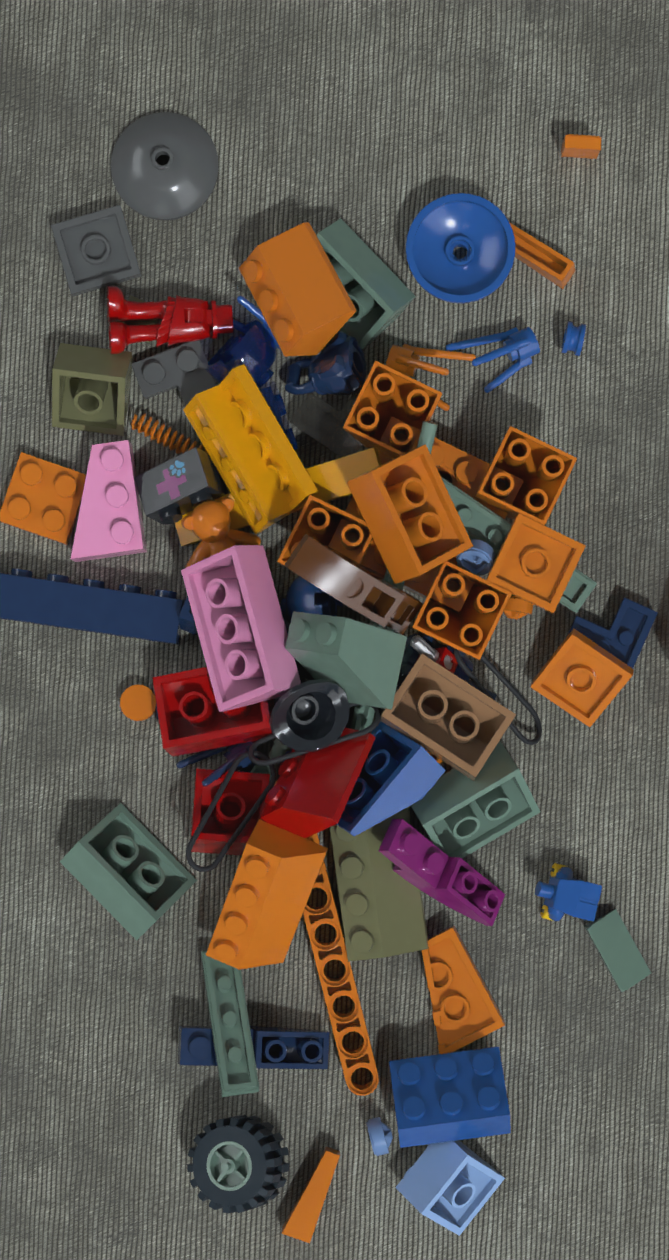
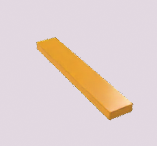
(328, 478)

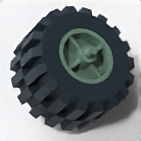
(238, 1163)

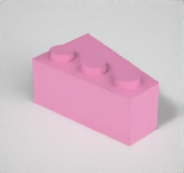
(110, 506)

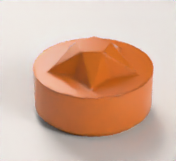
(517, 608)

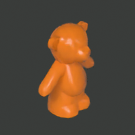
(212, 525)

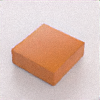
(581, 146)

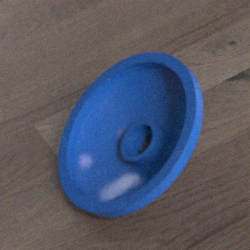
(465, 223)

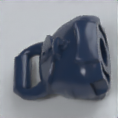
(334, 371)

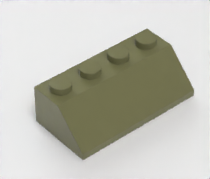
(378, 906)

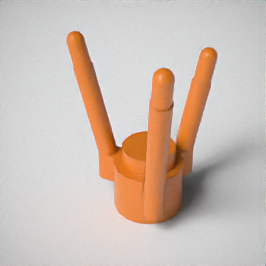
(406, 361)

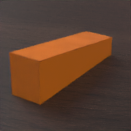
(542, 258)
(307, 1209)

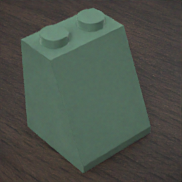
(351, 654)

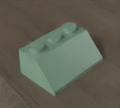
(368, 281)
(468, 813)
(128, 871)

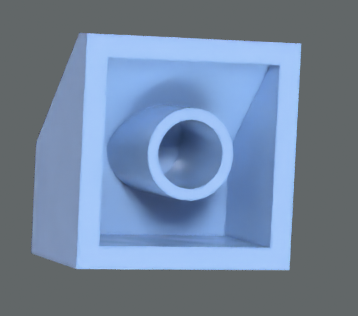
(449, 1184)

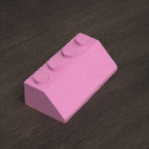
(240, 627)

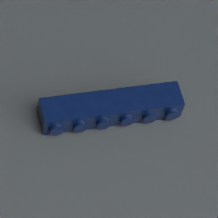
(90, 606)

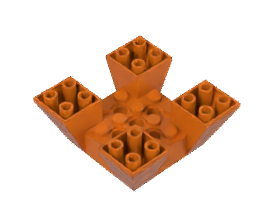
(521, 479)

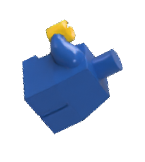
(568, 895)

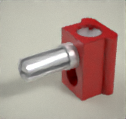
(441, 655)

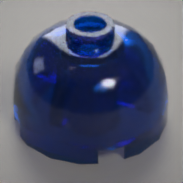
(253, 349)

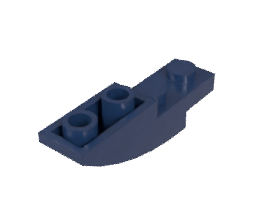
(271, 1045)

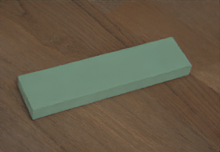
(230, 1028)

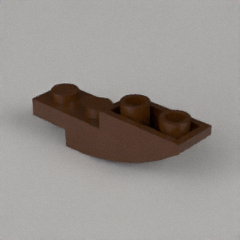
(353, 584)

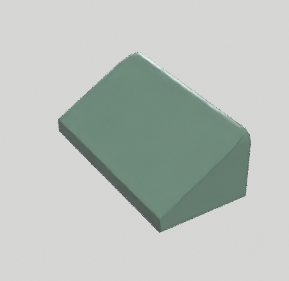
(617, 950)

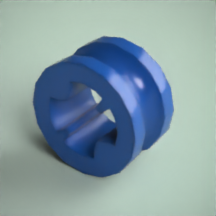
(573, 338)

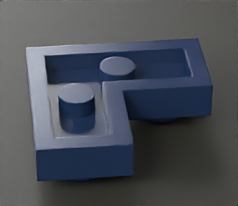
(625, 634)

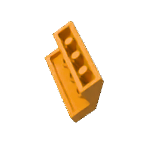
(250, 449)

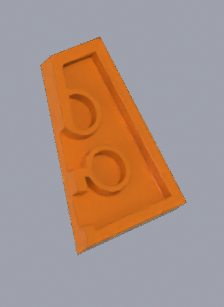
(458, 994)

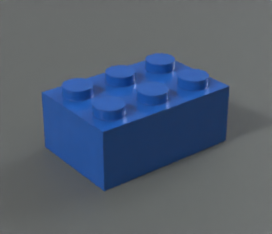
(450, 1097)

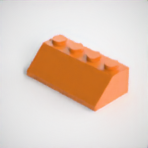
(266, 898)

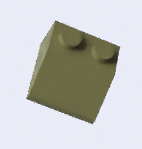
(91, 389)

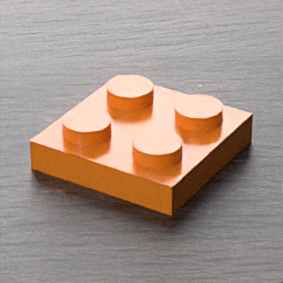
(43, 498)
(535, 563)
(582, 678)

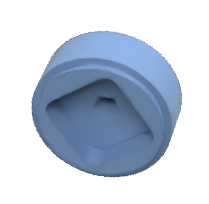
(477, 558)
(379, 1135)

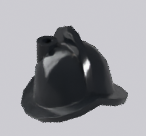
(310, 715)

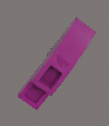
(440, 876)

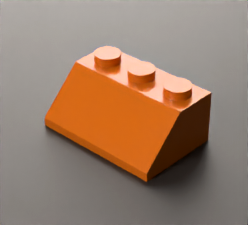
(297, 291)
(410, 514)

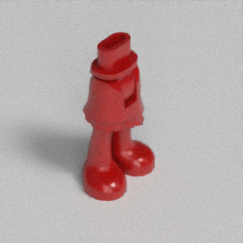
(181, 317)

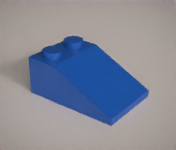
(391, 779)

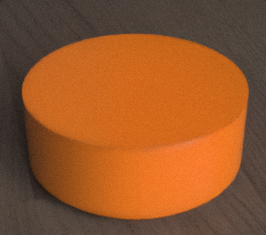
(138, 702)

